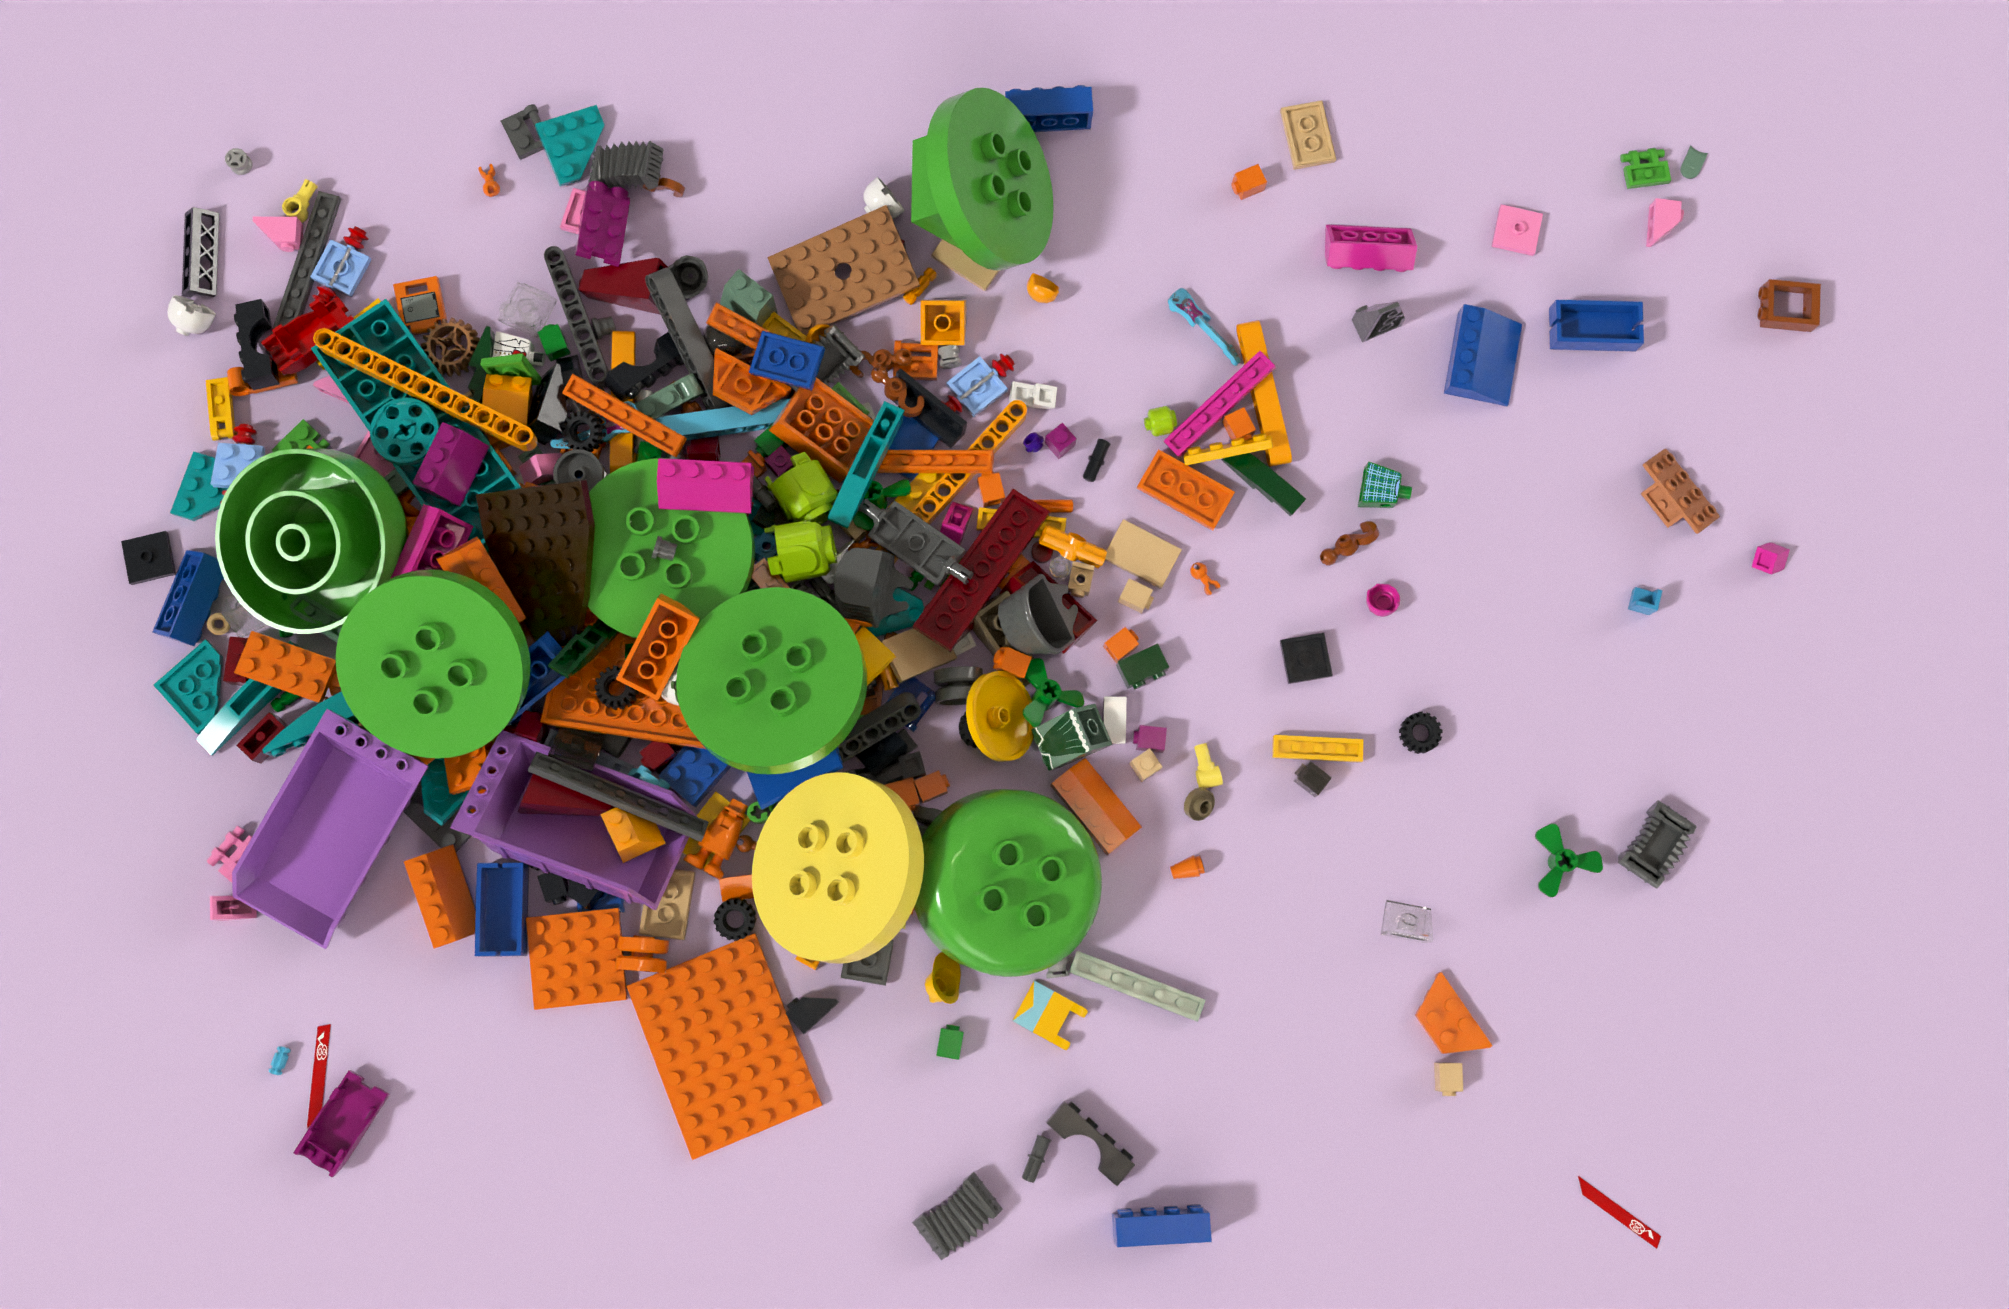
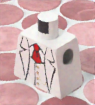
(510, 345)

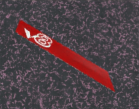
(319, 1072)
(1619, 1213)

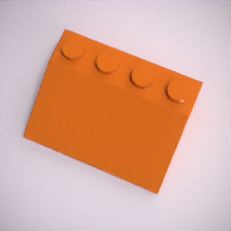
(823, 428)

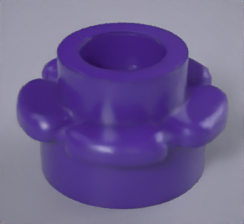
(1033, 442)

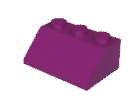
(450, 464)

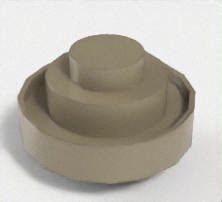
(1199, 804)

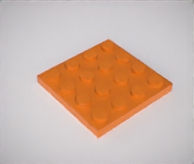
(575, 958)

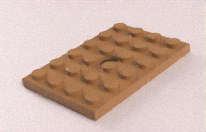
(877, 264)

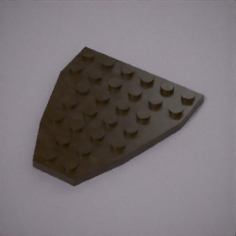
(543, 552)

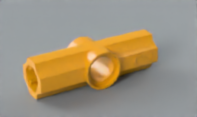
(1072, 546)

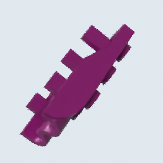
(603, 223)
(341, 1123)

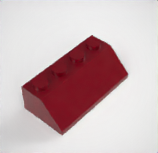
(1083, 620)

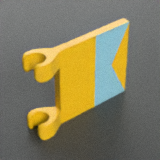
(1045, 1012)

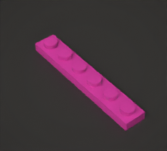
(1219, 404)

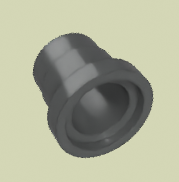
(603, 326)
(664, 549)

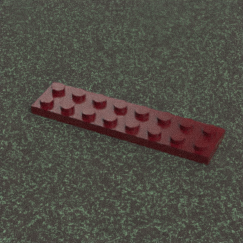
(990, 560)

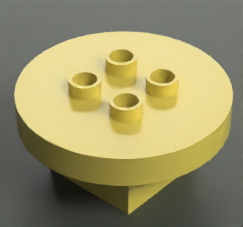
(837, 868)

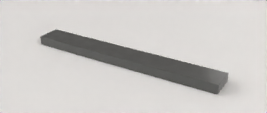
(309, 254)
(618, 796)

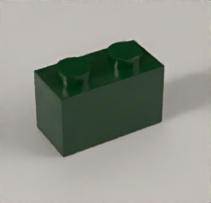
(1143, 666)

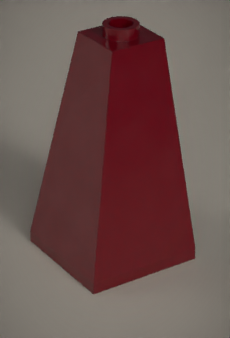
(622, 284)
(555, 799)

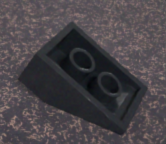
(548, 407)

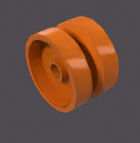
(642, 953)

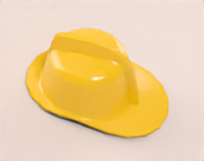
(944, 980)

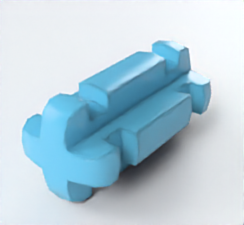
(279, 1060)

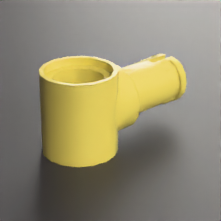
(300, 201)
(1207, 774)

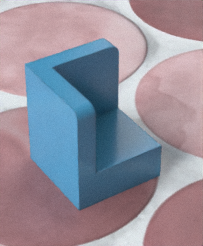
(1644, 601)

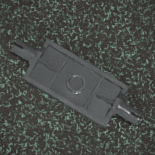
(916, 542)

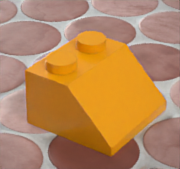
(943, 322)
(508, 396)
(631, 833)

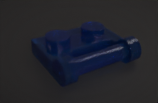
(916, 688)

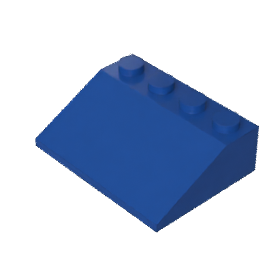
(1483, 356)
(775, 787)

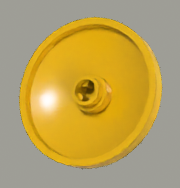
(997, 716)

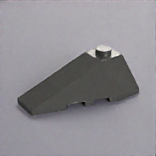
(1377, 319)

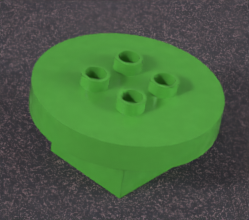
(983, 181)
(710, 559)
(433, 663)
(772, 680)

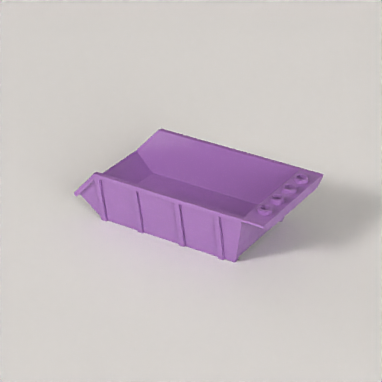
(325, 829)
(565, 844)

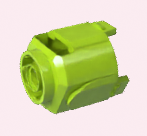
(804, 491)
(802, 550)

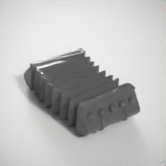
(627, 165)
(838, 355)
(1658, 845)
(958, 1217)

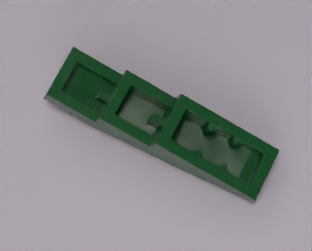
(483, 350)
(1266, 481)
(583, 648)

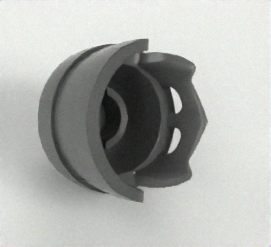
(683, 268)

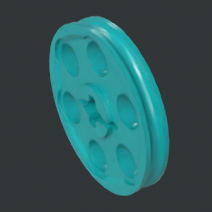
(395, 427)

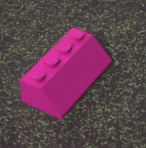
(1370, 247)
(705, 485)
(429, 539)

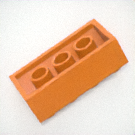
(475, 563)
(658, 647)
(1095, 806)
(442, 895)

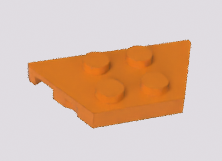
(740, 388)
(1449, 1020)

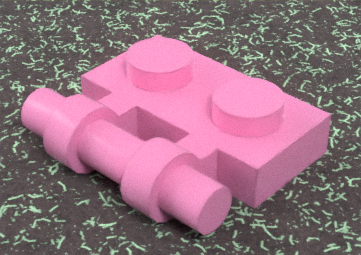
(219, 853)

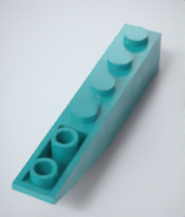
(866, 464)
(237, 713)
(301, 729)

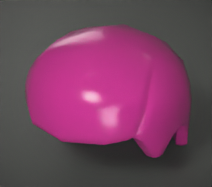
(1382, 599)

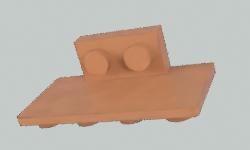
(1676, 495)

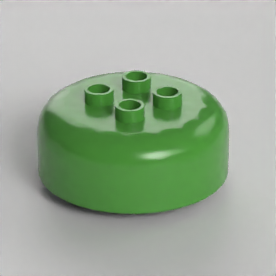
(309, 528)
(1008, 882)

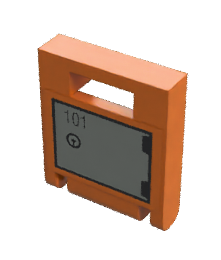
(420, 308)

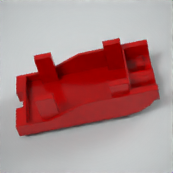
(292, 343)

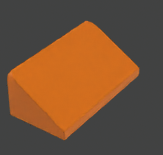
(736, 887)

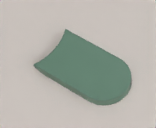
(1692, 163)

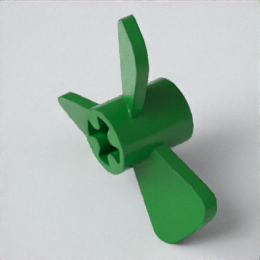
(878, 497)
(1040, 703)
(1551, 839)

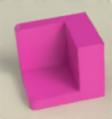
(1770, 558)

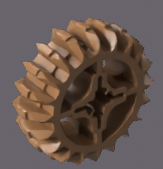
(455, 331)

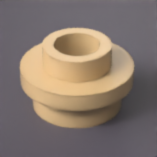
(217, 631)

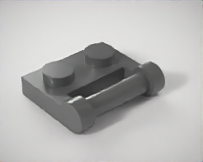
(520, 134)

